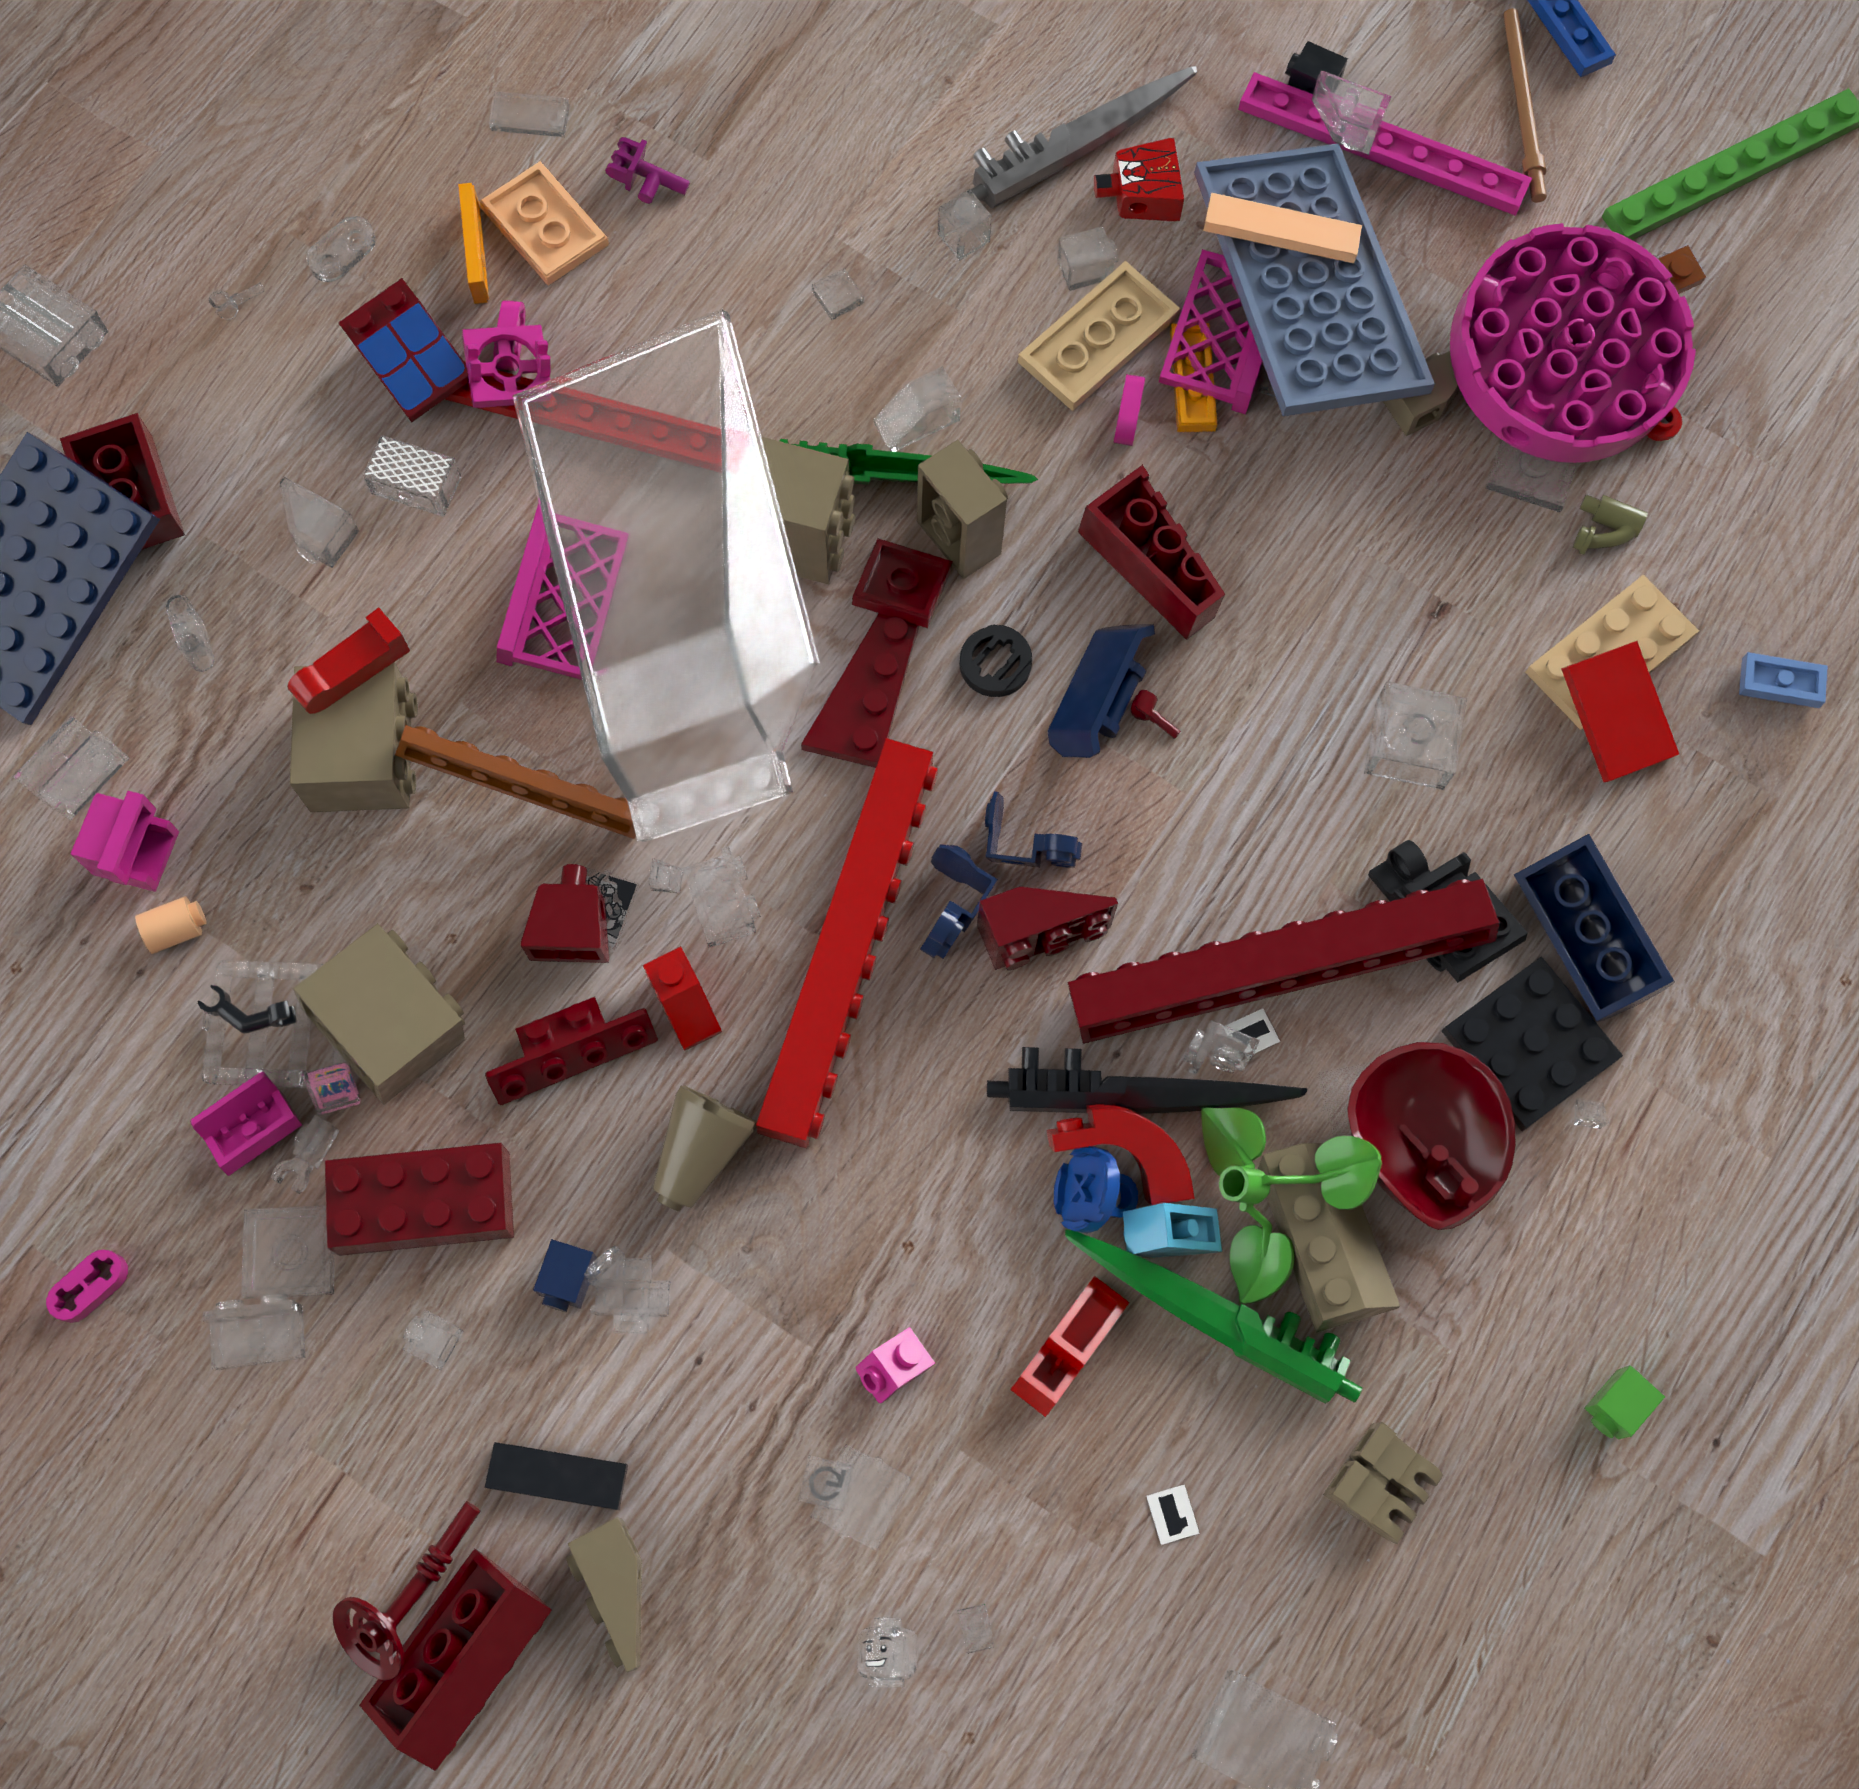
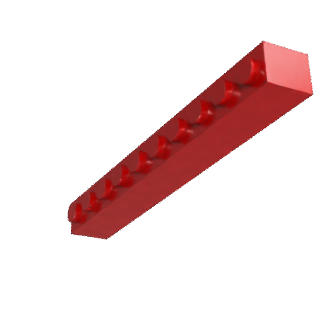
(846, 944)

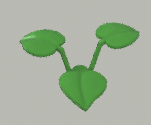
(1257, 1256)

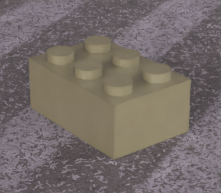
(961, 508)

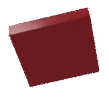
(902, 583)

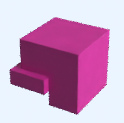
(125, 841)

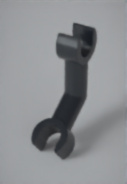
(276, 1015)

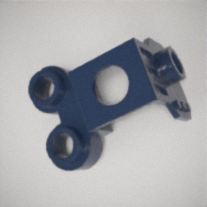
(1058, 848)
(958, 866)

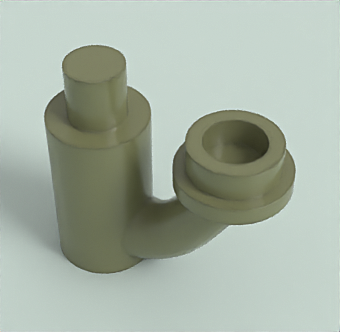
(1611, 513)

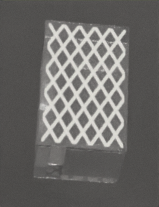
(412, 475)

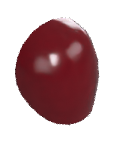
(1438, 1129)

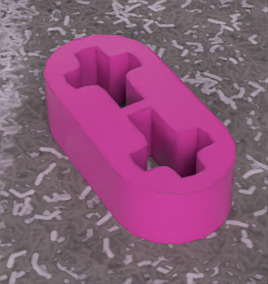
(510, 314)
(1129, 410)
(81, 1278)

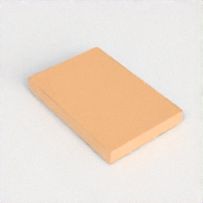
(544, 223)

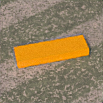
(473, 243)
(1192, 408)

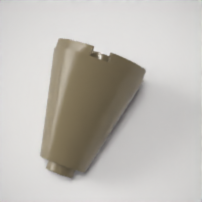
(697, 1146)

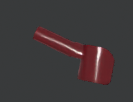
(1143, 709)

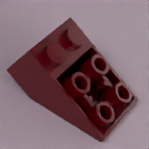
(1040, 921)

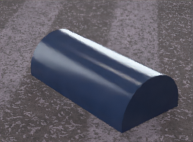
(1594, 929)

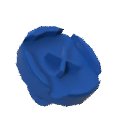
(1090, 1188)

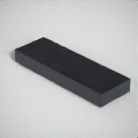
(556, 1476)

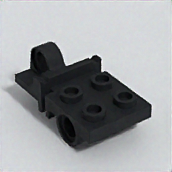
(1408, 871)

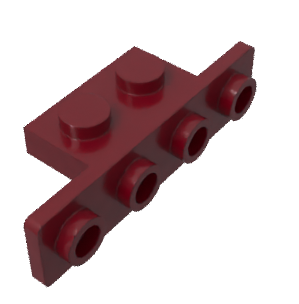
(567, 1046)

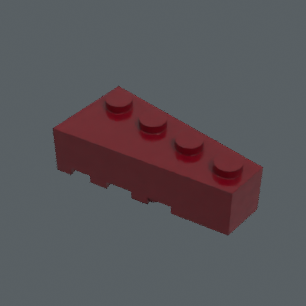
(1152, 552)

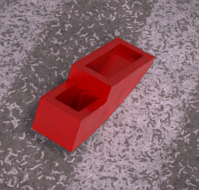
(1069, 1346)

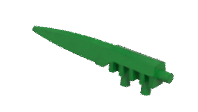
(899, 466)
(1233, 1325)

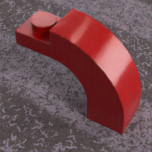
(1159, 1159)

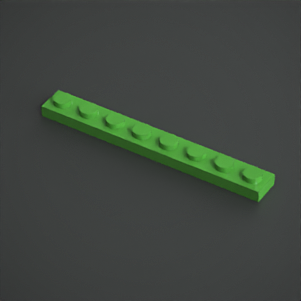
(1734, 166)

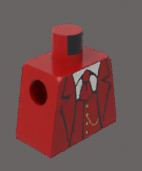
(1145, 182)

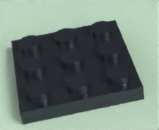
(1534, 1041)

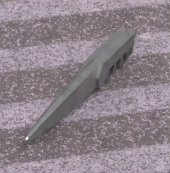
(1039, 160)

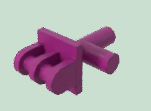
(630, 162)

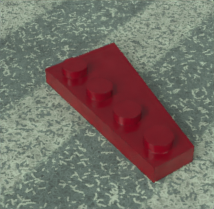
(866, 696)

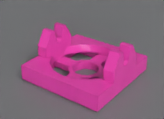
(476, 339)

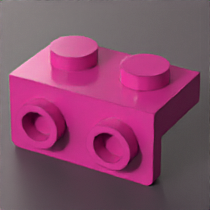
(246, 1122)

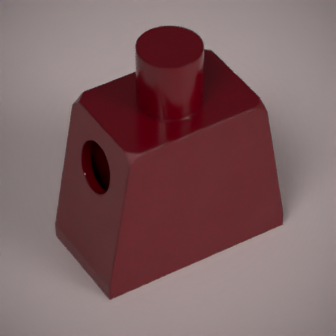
(567, 921)

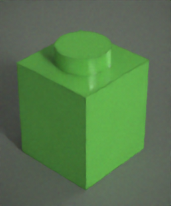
(1623, 1403)

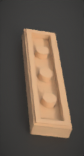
(1282, 228)

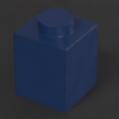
(562, 1276)

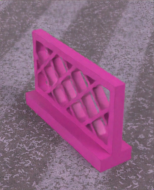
(1249, 359)
(523, 605)

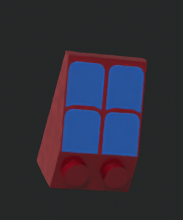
(406, 349)

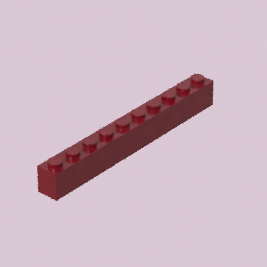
(1283, 960)

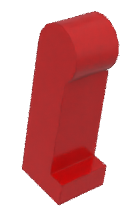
(349, 664)

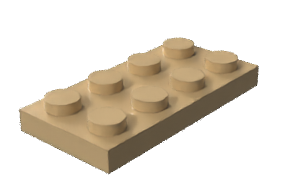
(1098, 335)
(1633, 615)

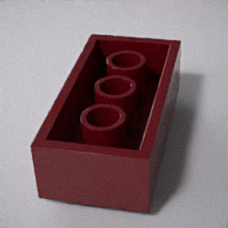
(418, 1199)

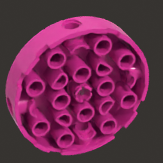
(1572, 343)

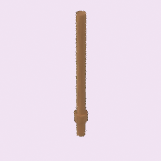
(1534, 162)

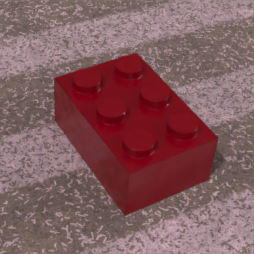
(128, 460)

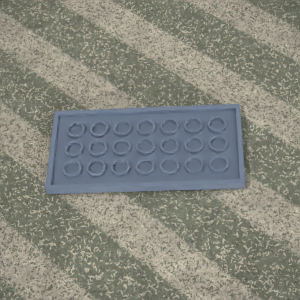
(1321, 324)

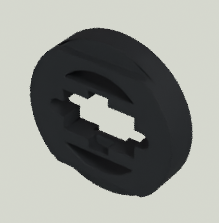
(990, 685)

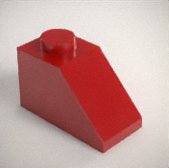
(682, 998)

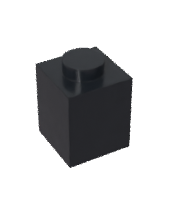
(1307, 65)

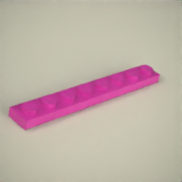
(1393, 147)

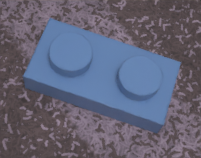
(1783, 680)

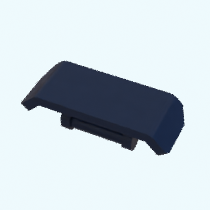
(1099, 691)

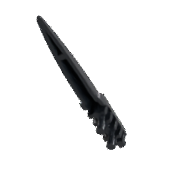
(1073, 1089)

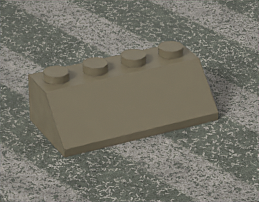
(1332, 1247)

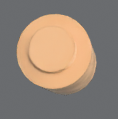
(170, 924)

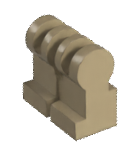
(1362, 1482)

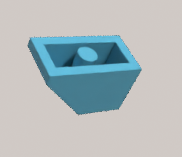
(1171, 1230)

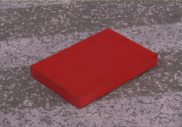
(1620, 711)

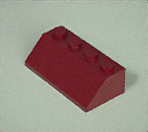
(455, 1660)

